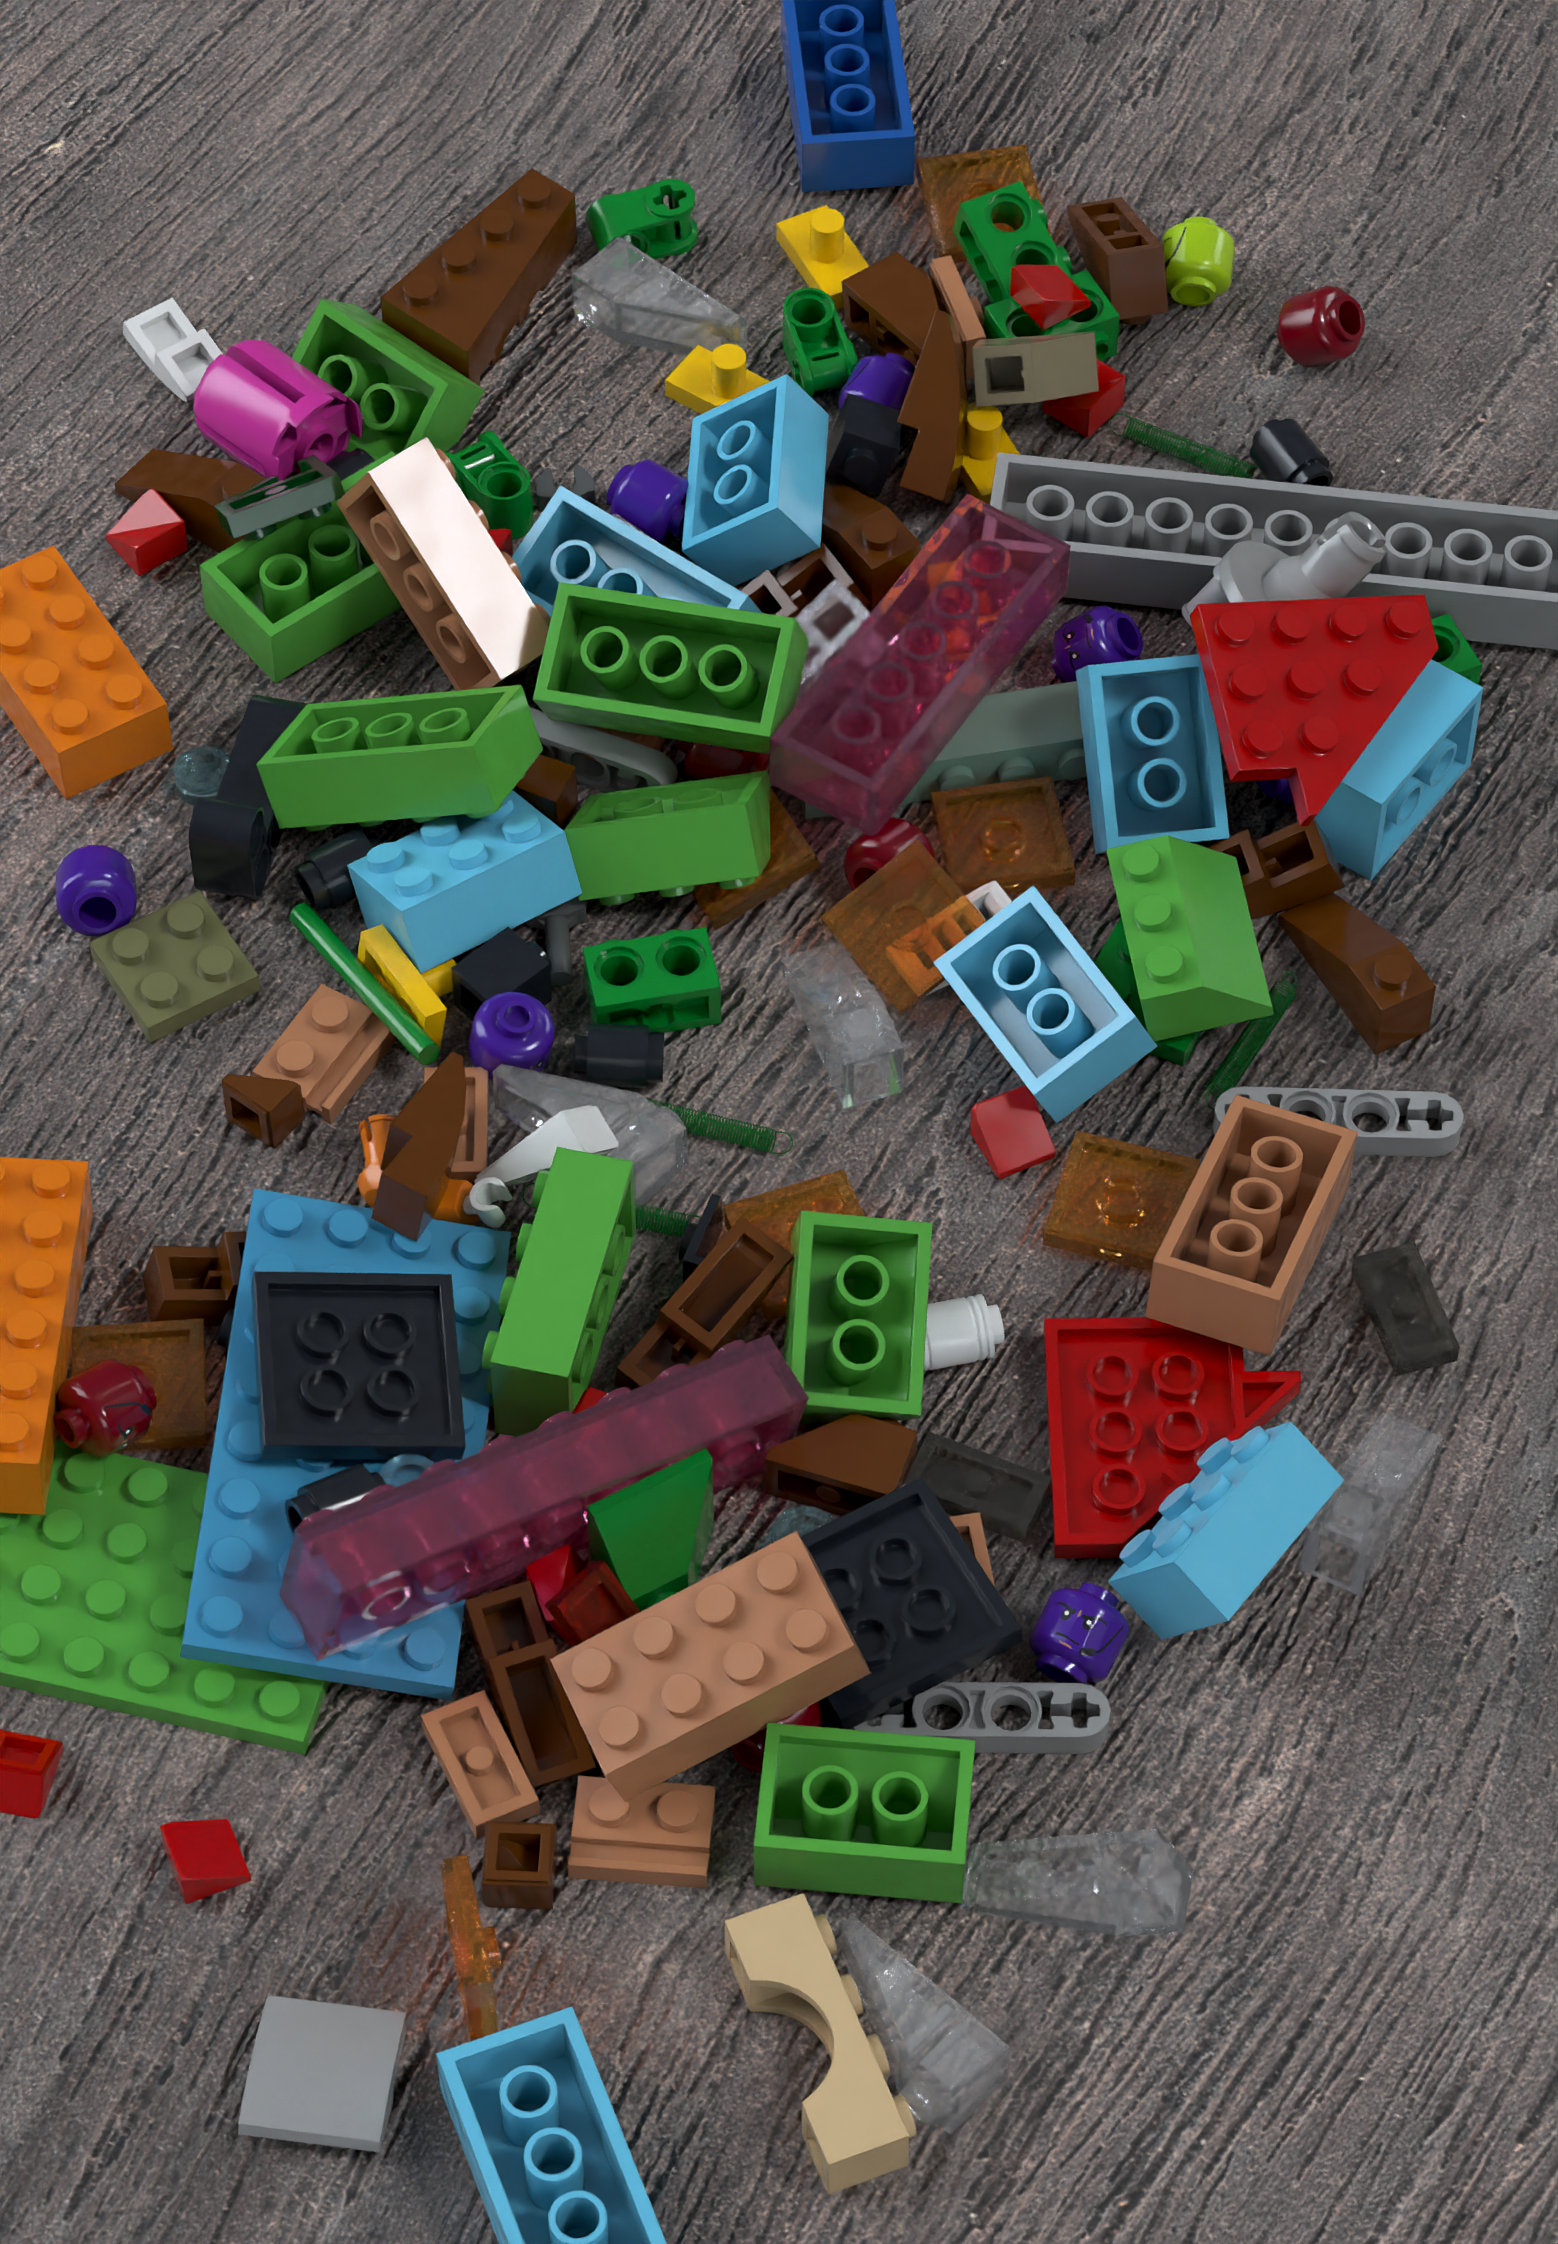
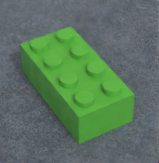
(297, 589)
(670, 667)
(400, 758)
(562, 1291)

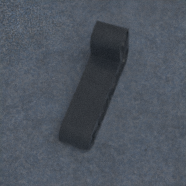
(238, 832)

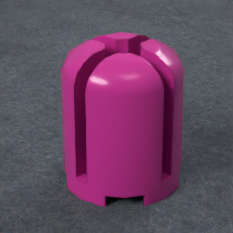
(272, 410)

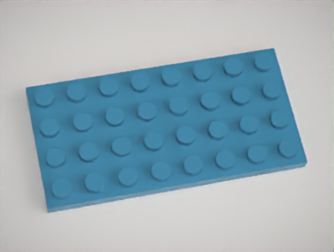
(244, 1527)

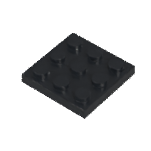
(357, 1366)
(908, 1599)

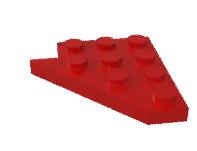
(1308, 683)
(1132, 1418)

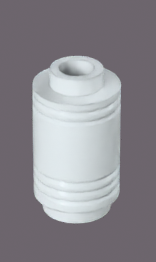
(961, 1332)

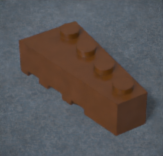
(485, 276)

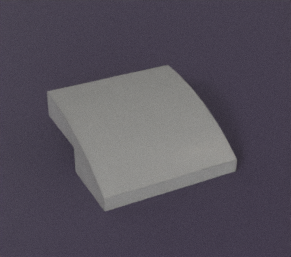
(322, 2073)

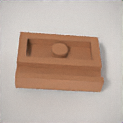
(328, 1051)
(647, 1839)

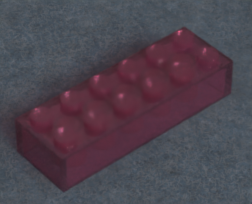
(919, 665)

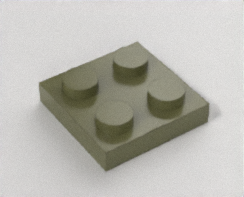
(175, 966)

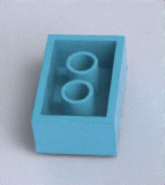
(756, 482)
(1151, 752)
(1403, 770)
(465, 880)
(1045, 1004)
(1224, 1529)

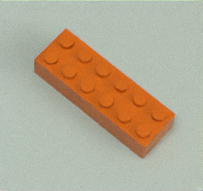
(42, 1264)

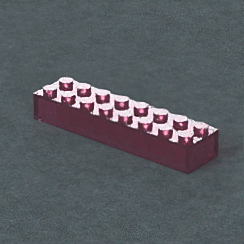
(528, 1495)

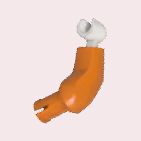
(461, 1200)

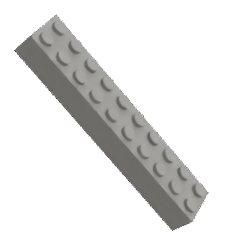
(1162, 532)

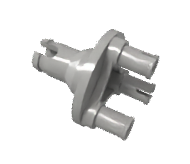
(1325, 570)

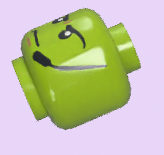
(1198, 261)

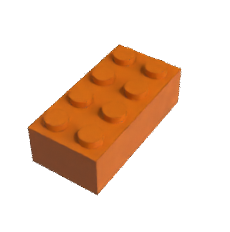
(73, 679)

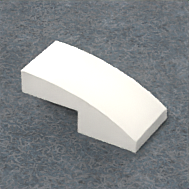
(171, 347)

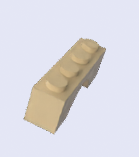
(788, 1970)

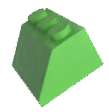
(392, 379)
(672, 837)
(1188, 936)
(858, 1315)
(864, 1812)

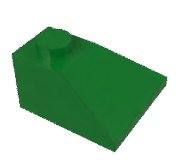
(656, 1530)

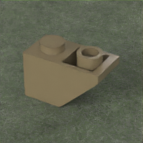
(1034, 368)

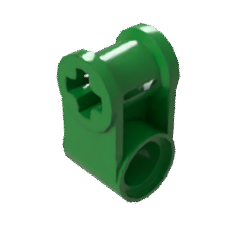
(645, 220)
(816, 341)
(495, 484)

